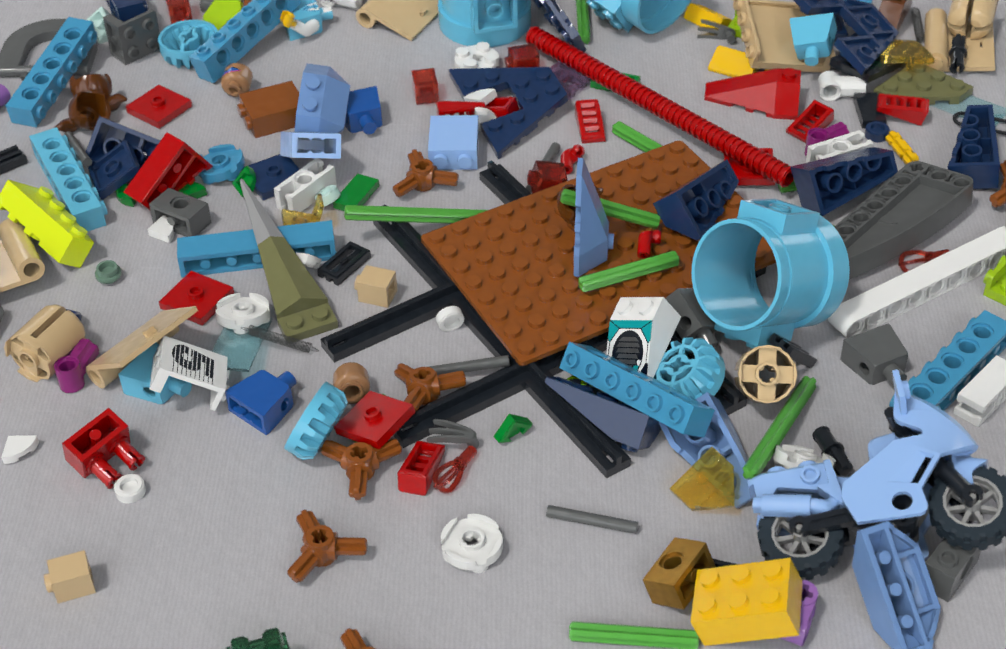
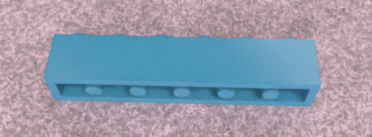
(240, 251)

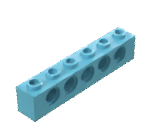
(68, 178)

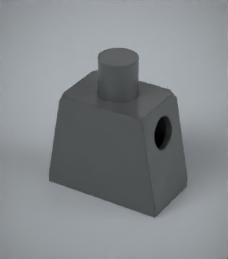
(693, 319)
(875, 355)

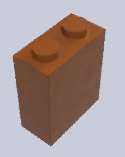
(269, 108)

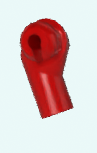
(571, 157)
(645, 240)

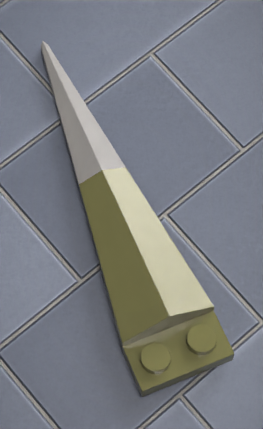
(296, 297)

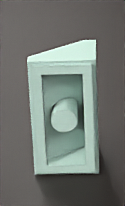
(98, 23)

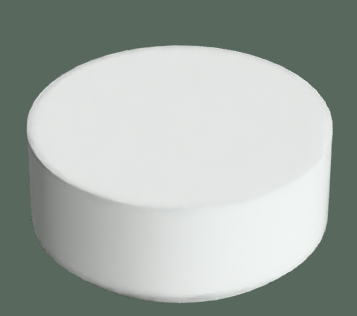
(450, 318)
(129, 488)

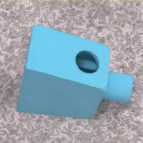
(813, 36)
(137, 376)

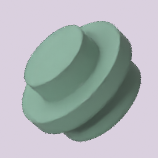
(107, 272)

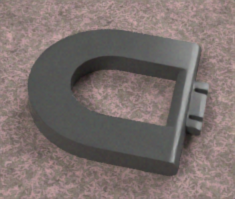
(18, 45)

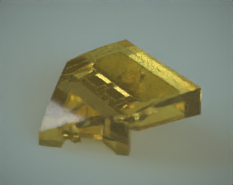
(907, 52)
(707, 483)

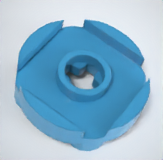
(226, 164)

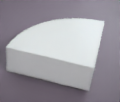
(483, 95)
(484, 115)
(162, 230)
(309, 260)
(18, 446)

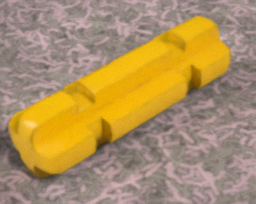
(901, 147)

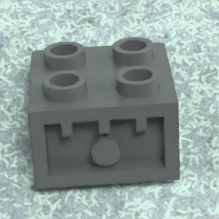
(133, 37)

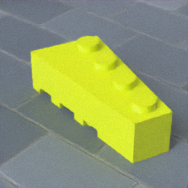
(46, 222)

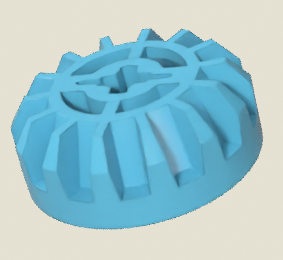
(182, 39)
(695, 375)
(317, 422)

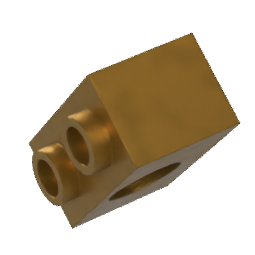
(674, 573)

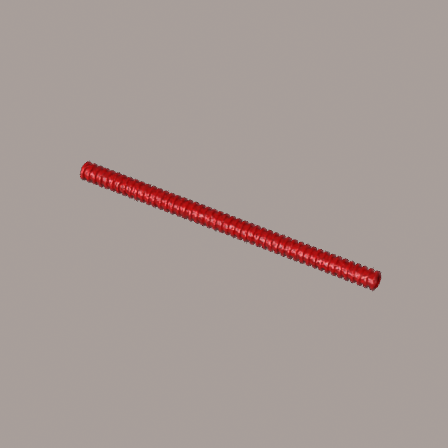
(662, 107)

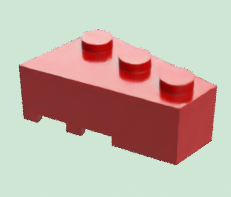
(168, 166)

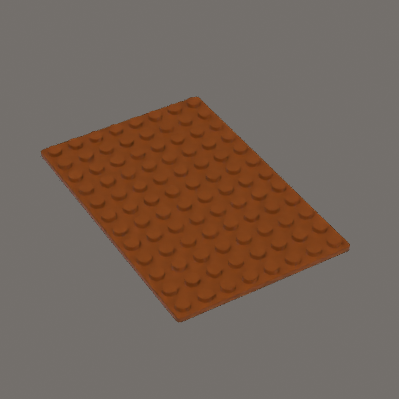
(520, 256)

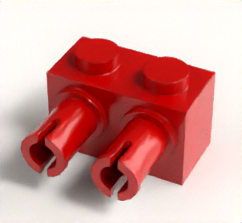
(97, 443)

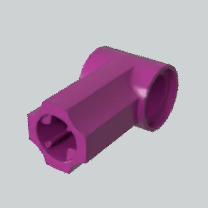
(818, 135)
(73, 366)

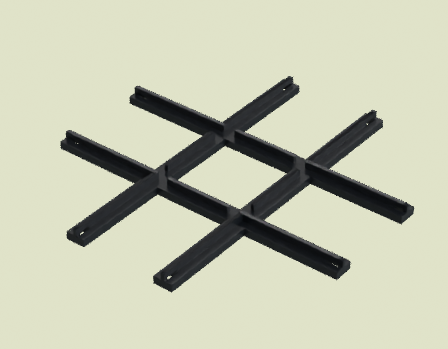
(504, 382)

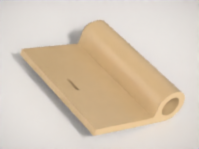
(399, 15)
(939, 42)
(18, 257)
(111, 363)

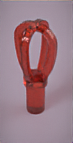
(928, 256)
(459, 465)

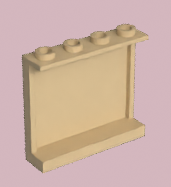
(769, 35)

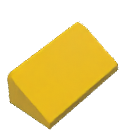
(696, 12)
(730, 62)

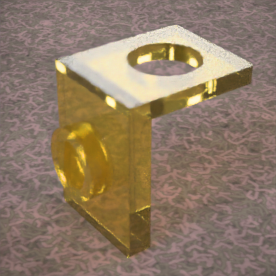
(293, 217)

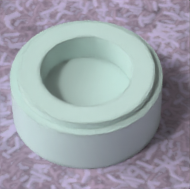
(329, 194)

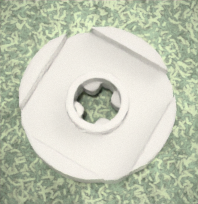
(476, 56)
(240, 312)
(792, 455)
(476, 556)

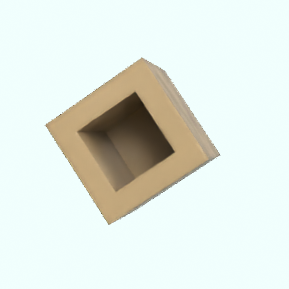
(376, 286)
(69, 577)

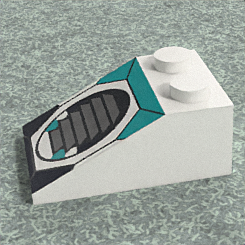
(641, 332)

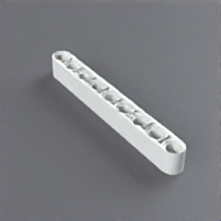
(920, 284)

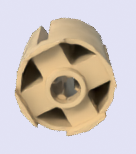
(978, 12)
(44, 341)
(775, 361)

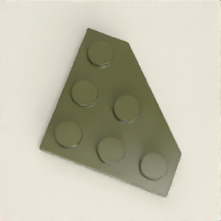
(926, 83)

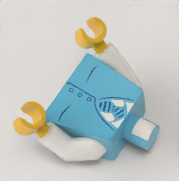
(305, 19)

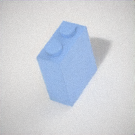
(454, 142)
(310, 145)

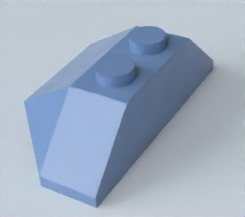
(322, 100)
(896, 587)

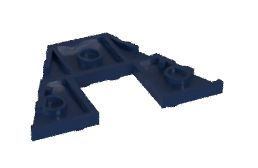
(560, 22)
(872, 29)
(536, 93)

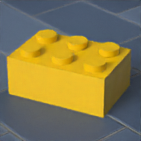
(747, 602)

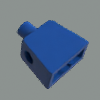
(363, 111)
(262, 399)

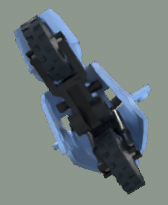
(907, 473)

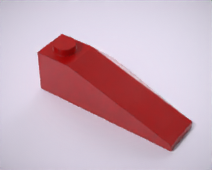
(767, 91)

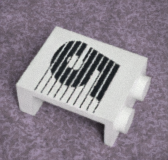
(190, 365)

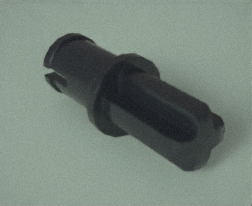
(957, 53)
(833, 448)

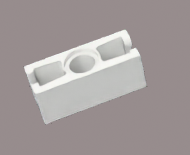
(837, 146)
(302, 186)
(983, 393)

